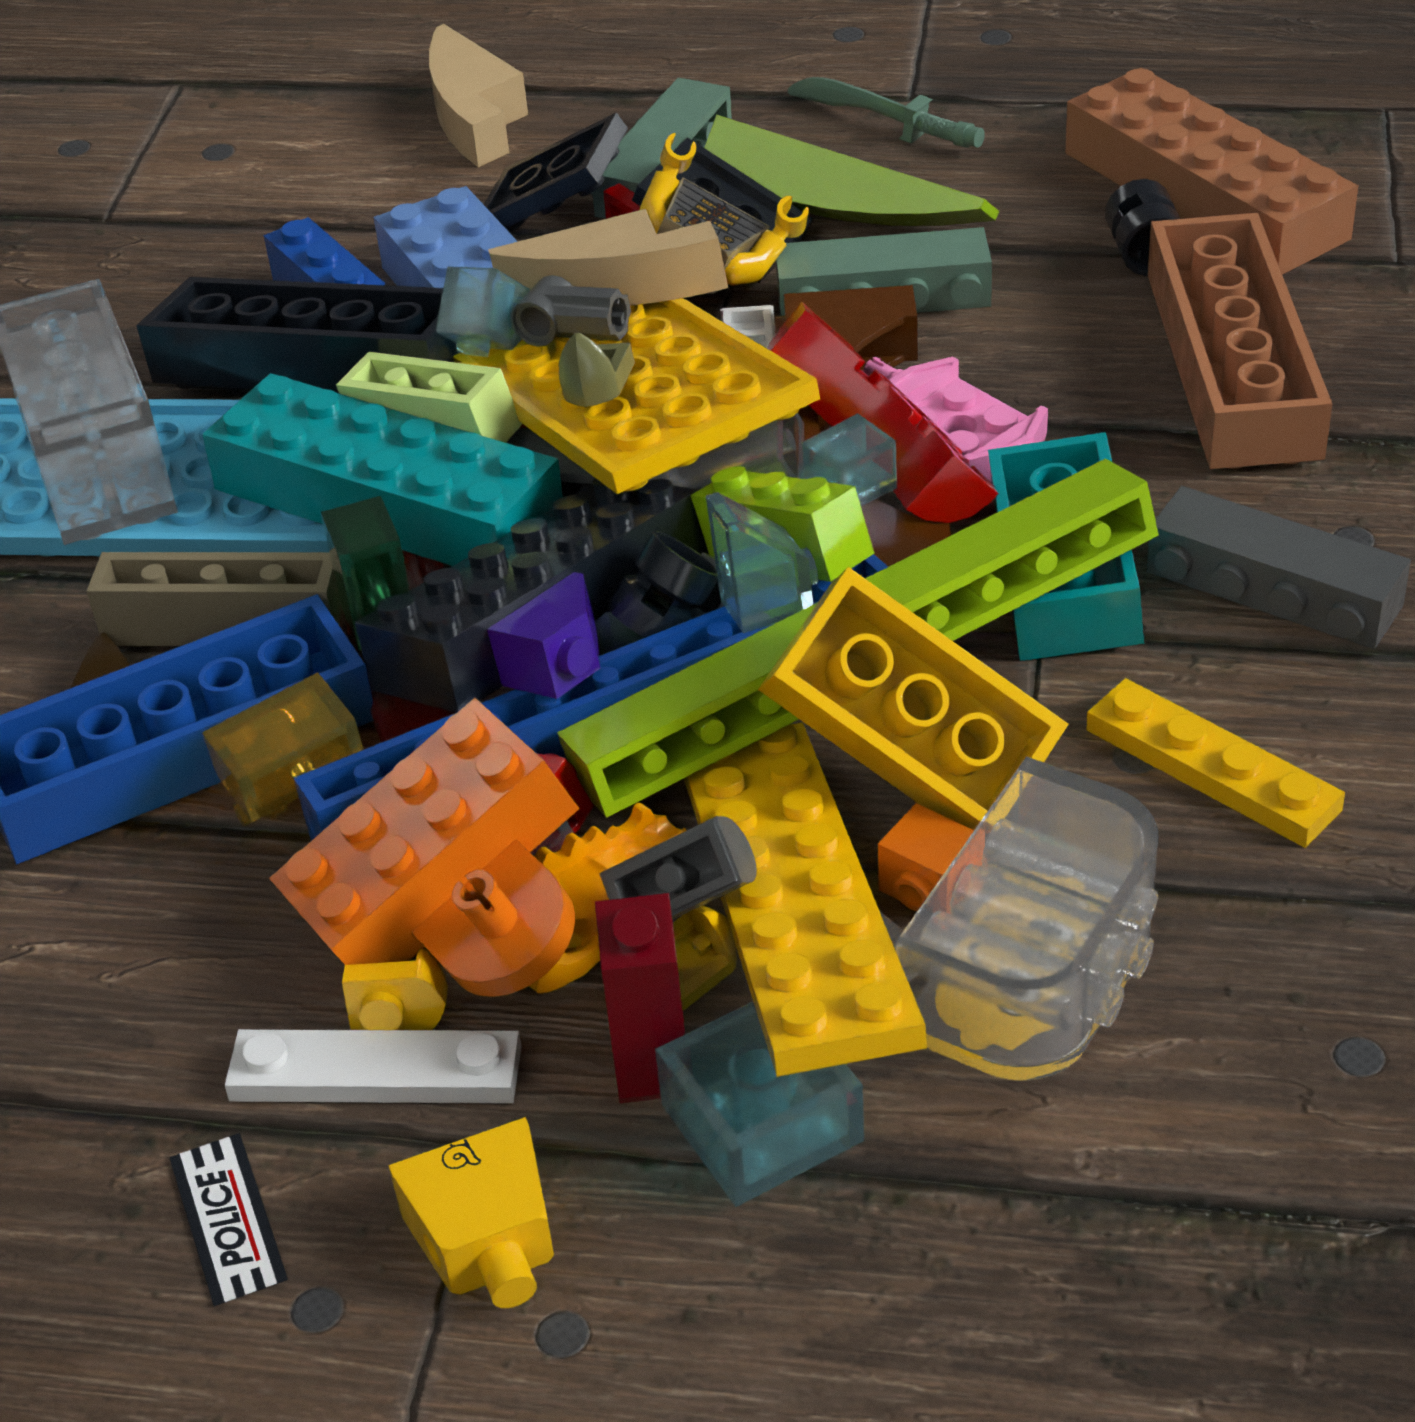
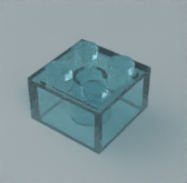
(746, 1119)

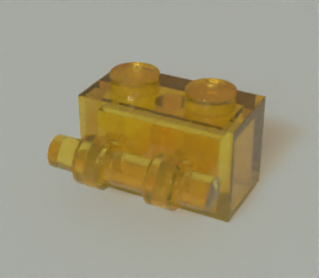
(278, 740)

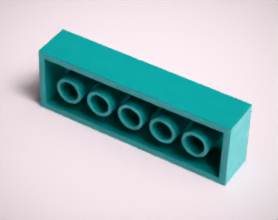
(325, 450)

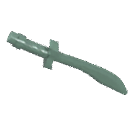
(913, 115)

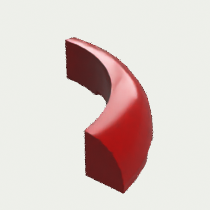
(928, 463)

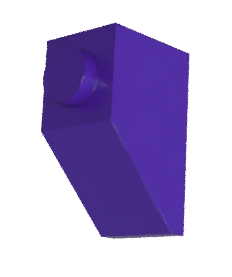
(548, 641)

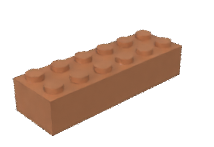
(1210, 163)
(1238, 342)

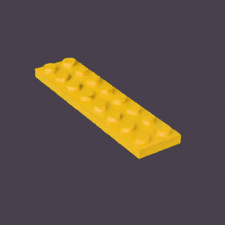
(808, 921)

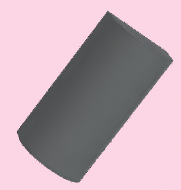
(690, 867)

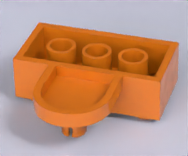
(445, 862)

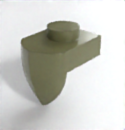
(593, 371)

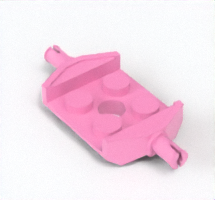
(963, 411)

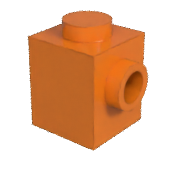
(918, 854)

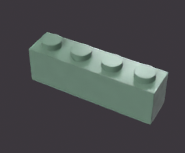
(682, 109)
(943, 266)

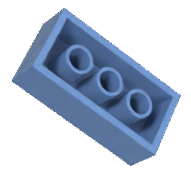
(436, 233)

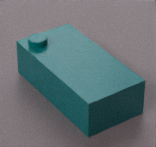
(1093, 609)

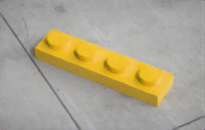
(1216, 762)

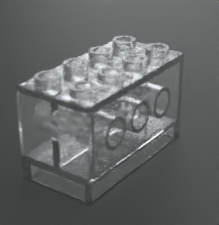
(84, 412)

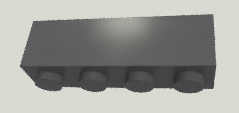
(1279, 566)

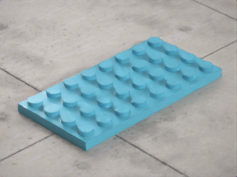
(205, 516)

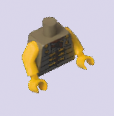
(744, 241)

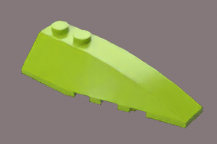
(841, 184)

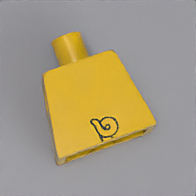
(479, 1212)

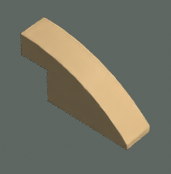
(474, 95)
(621, 255)

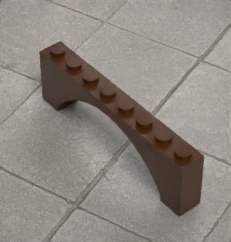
(884, 326)

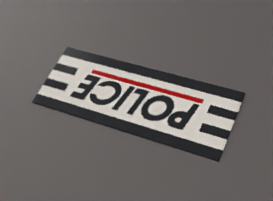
(227, 1219)

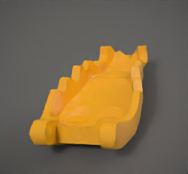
(578, 871)

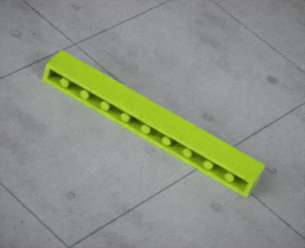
(950, 585)

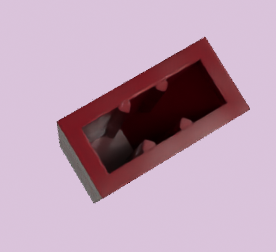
(639, 988)

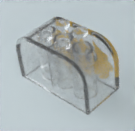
(1035, 925)

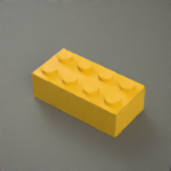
(909, 701)

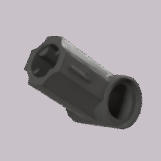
(560, 310)

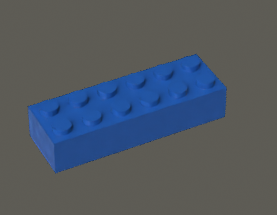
(138, 731)

